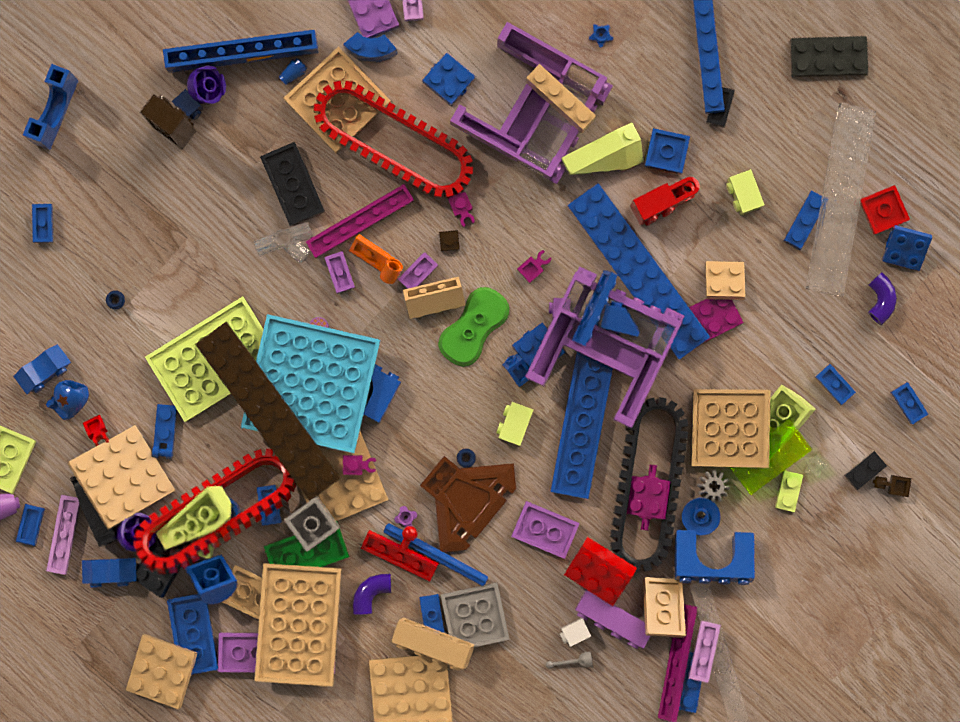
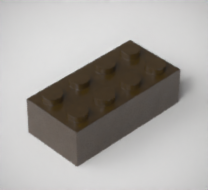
(168, 121)

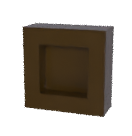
(449, 240)

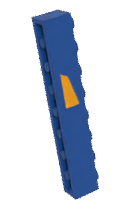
(241, 51)

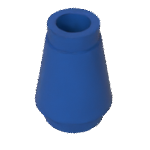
(293, 71)

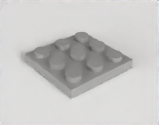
(476, 615)

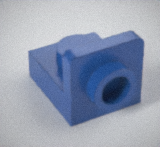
(517, 369)

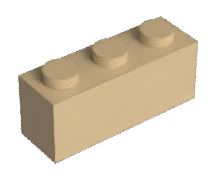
(434, 297)

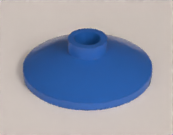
(702, 525)

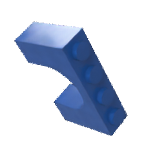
(61, 89)
(384, 390)
(689, 567)

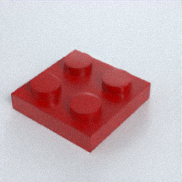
(884, 209)

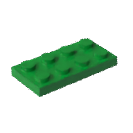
(291, 552)

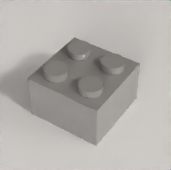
(312, 523)

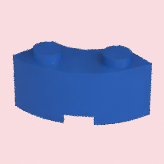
(369, 49)
(42, 369)
(109, 571)

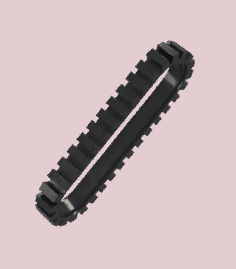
(631, 451)

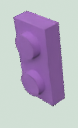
(418, 271)
(339, 272)

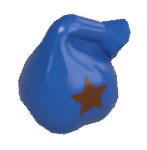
(68, 398)

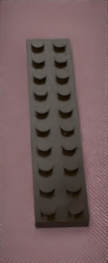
(268, 411)

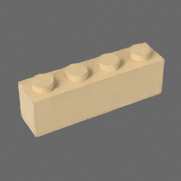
(560, 98)
(432, 643)

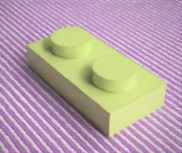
(789, 491)

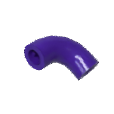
(886, 299)
(368, 590)

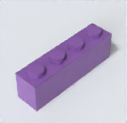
(613, 618)

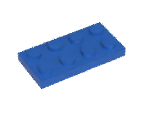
(193, 630)

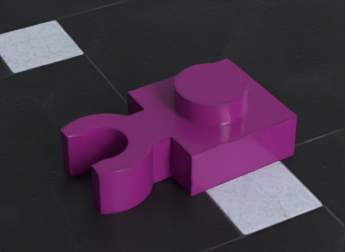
(460, 206)
(532, 268)
(354, 464)

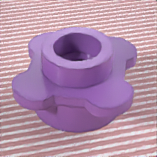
(404, 511)

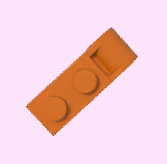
(378, 258)

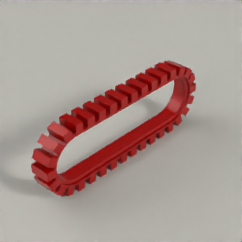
(399, 117)
(161, 564)

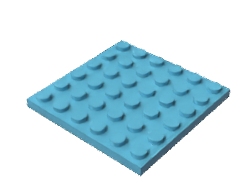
(320, 377)

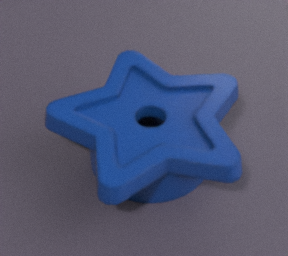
(601, 29)

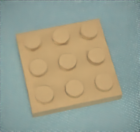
(161, 671)

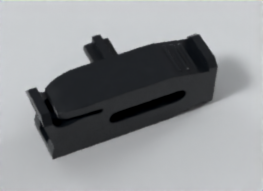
(101, 533)

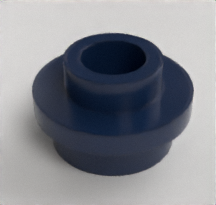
(109, 300)
(461, 453)

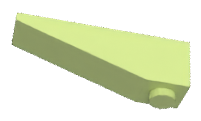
(611, 152)
(786, 405)

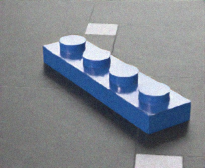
(592, 313)

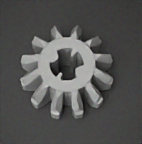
(718, 481)

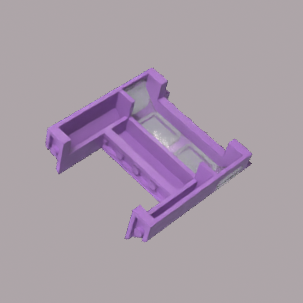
(534, 130)
(626, 353)

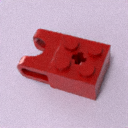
(663, 200)

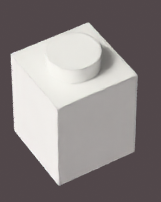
(575, 632)

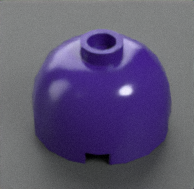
(206, 85)
(127, 530)

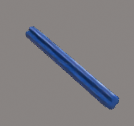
(439, 556)

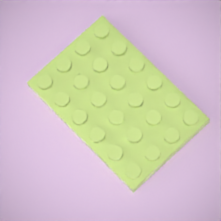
(185, 371)

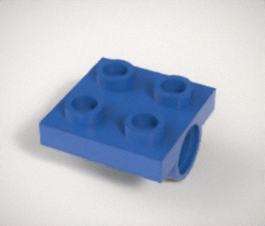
(907, 247)

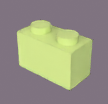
(745, 192)
(515, 423)

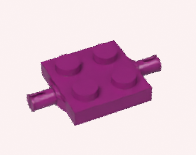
(648, 497)

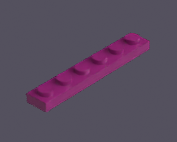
(359, 221)
(677, 668)

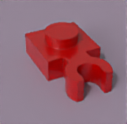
(96, 429)

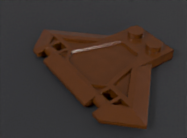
(466, 499)

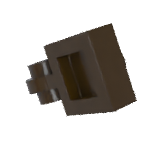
(897, 486)

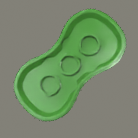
(465, 338)

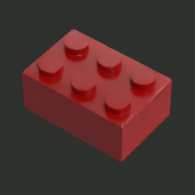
(600, 571)

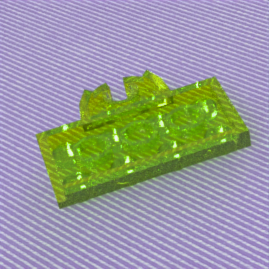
(785, 449)

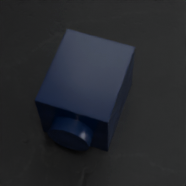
(188, 105)

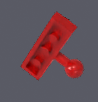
(400, 554)

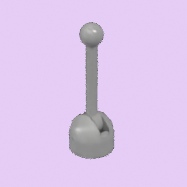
(584, 660)

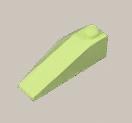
(198, 518)

